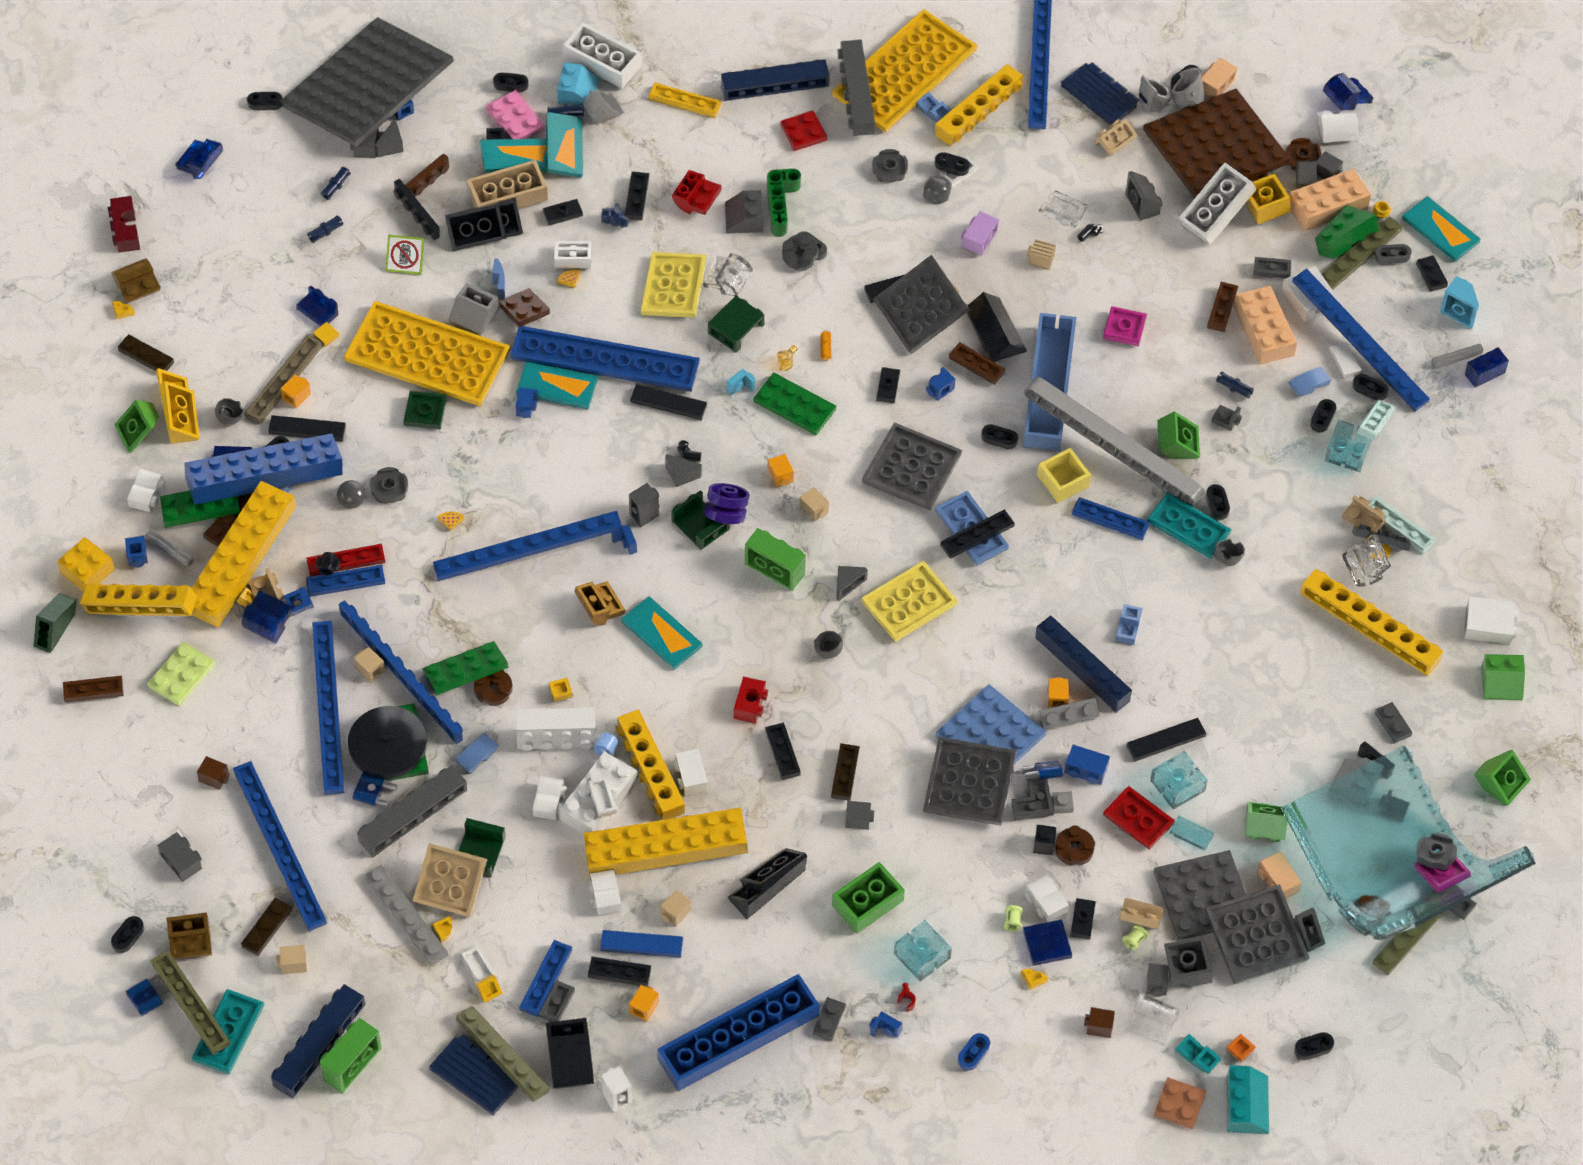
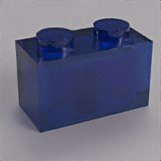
(1486, 367)

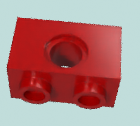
(750, 689)

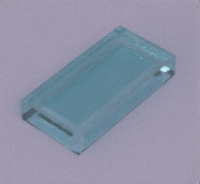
(1191, 833)

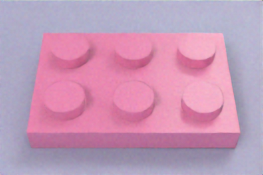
(515, 116)

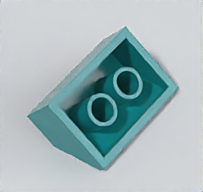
(1247, 1100)

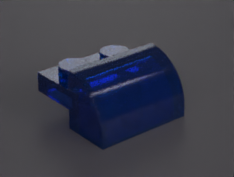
(1346, 92)
(199, 157)
(266, 616)

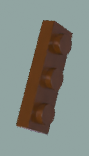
(428, 175)
(1222, 307)
(977, 363)
(93, 688)

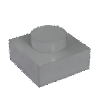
(1062, 802)

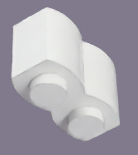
(145, 490)
(548, 798)
(605, 892)
(1046, 898)

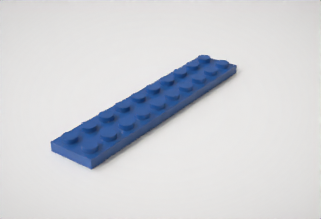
(605, 358)

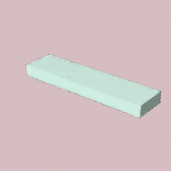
(1376, 420)
(1402, 526)

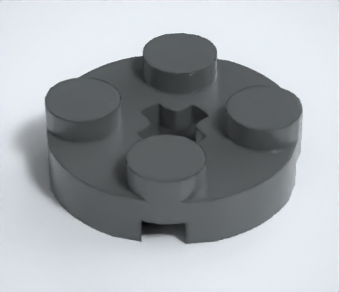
(887, 174)
(808, 257)
(392, 494)
(1438, 860)

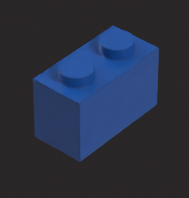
(1087, 764)

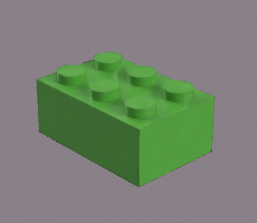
(775, 559)
(868, 897)
(350, 1055)

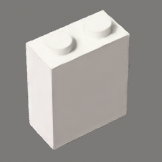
(1300, 302)
(1490, 620)

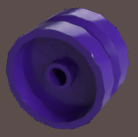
(726, 503)

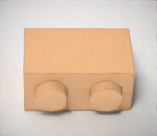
(1218, 77)
(1277, 871)

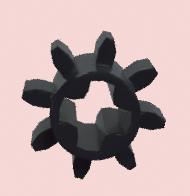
(327, 563)

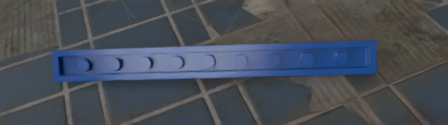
(1039, 64)
(1360, 340)
(527, 545)
(397, 667)
(328, 708)
(280, 846)

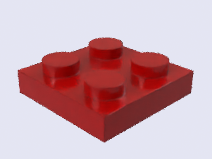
(803, 130)

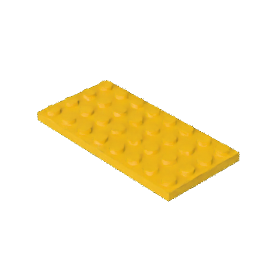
(911, 66)
(427, 353)

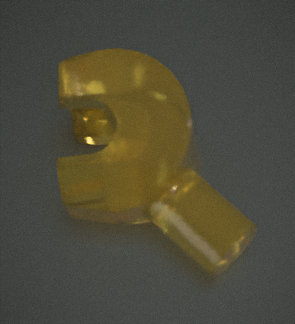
(785, 358)

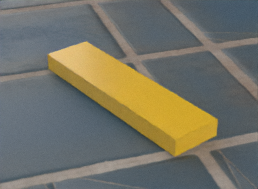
(684, 100)

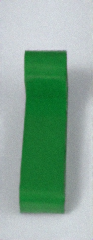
(778, 183)

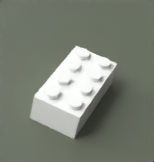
(602, 55)
(1217, 203)
(555, 728)
(579, 808)

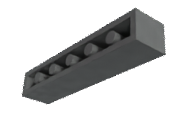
(857, 87)
(412, 810)

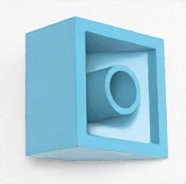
(575, 84)
(1460, 302)

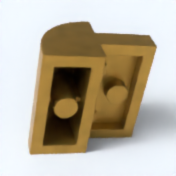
(136, 280)
(599, 602)
(189, 936)

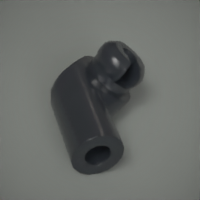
(1090, 230)
(686, 452)

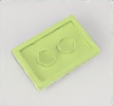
(181, 673)

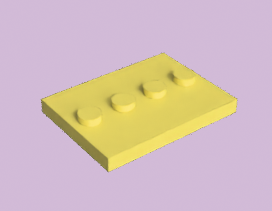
(673, 284)
(909, 601)

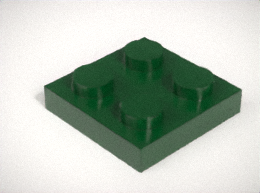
(425, 410)

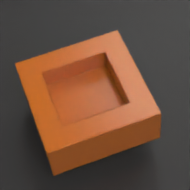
(1240, 1048)

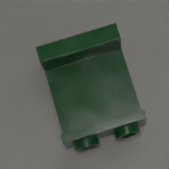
(734, 322)
(694, 524)
(483, 841)

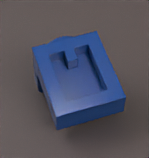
(626, 537)
(887, 1023)

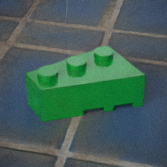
(1344, 230)

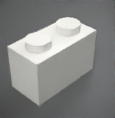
(691, 772)
(616, 1088)

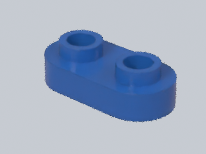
(972, 1052)

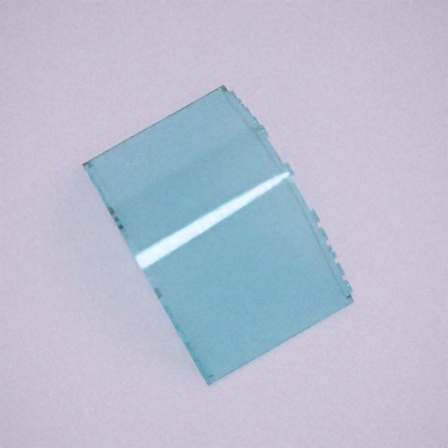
(1365, 839)

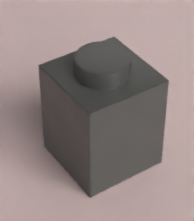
(1328, 166)
(1306, 172)
(859, 815)
(1157, 979)

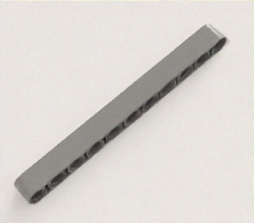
(1113, 441)

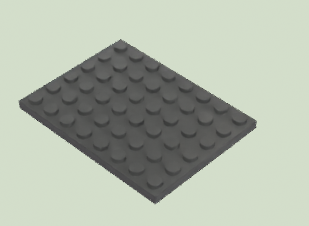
(367, 81)

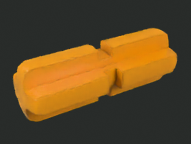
(825, 342)

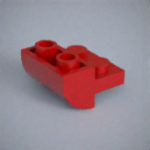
(695, 193)

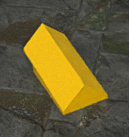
(178, 407)

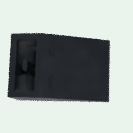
(569, 1053)

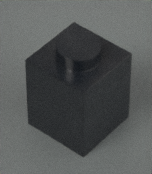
(1044, 839)

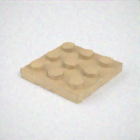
(449, 880)

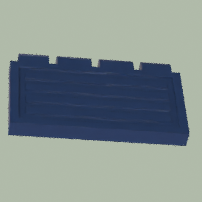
(1100, 93)
(474, 1074)

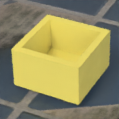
(1064, 475)

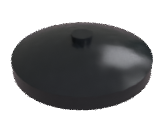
(387, 742)

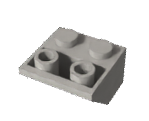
(474, 309)

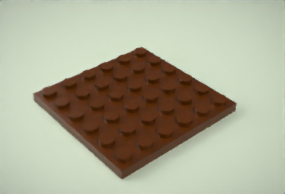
(1216, 133)

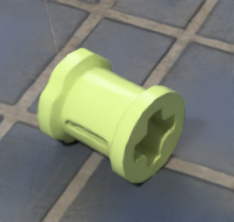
(1013, 918)
(1135, 937)

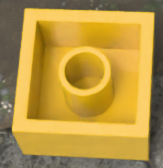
(1268, 200)
(85, 564)

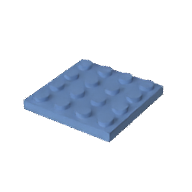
(993, 722)

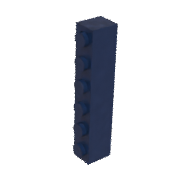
(775, 80)
(1083, 663)
(318, 1040)

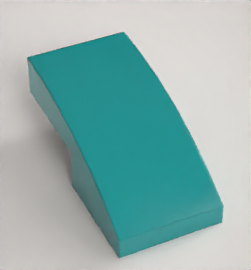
(1197, 1055)

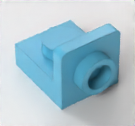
(739, 380)

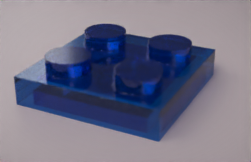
(1047, 942)

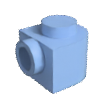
(607, 743)

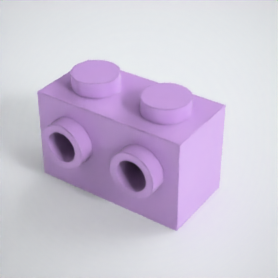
(980, 233)

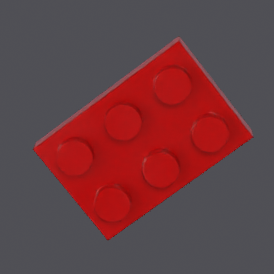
(1139, 817)

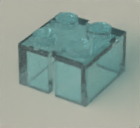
(1346, 450)
(1176, 782)
(924, 952)

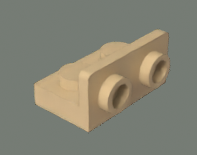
(1117, 137)
(1361, 513)
(267, 584)
(1141, 913)

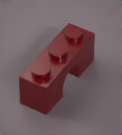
(125, 235)

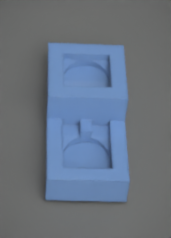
(932, 107)
(499, 278)
(1308, 381)
(1128, 624)
(476, 752)

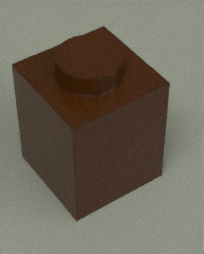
(213, 773)
(1099, 1022)

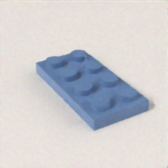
(964, 512)

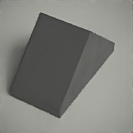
(390, 141)
(682, 470)
(849, 579)
(1309, 929)

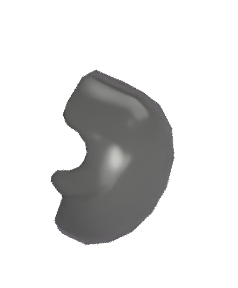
(937, 190)
(229, 411)
(351, 494)
(1229, 552)
(828, 644)

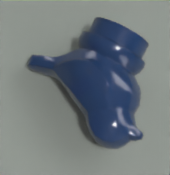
(614, 217)

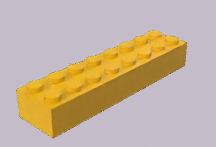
(241, 552)
(666, 842)

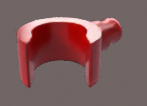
(907, 994)

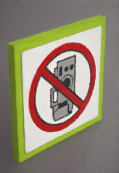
(404, 254)

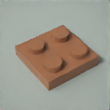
(1180, 1103)

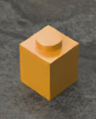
(295, 391)
(780, 470)
(1058, 691)
(644, 1002)

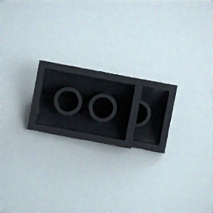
(484, 224)
(994, 327)
(767, 881)

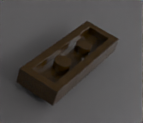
(145, 354)
(845, 772)
(266, 926)

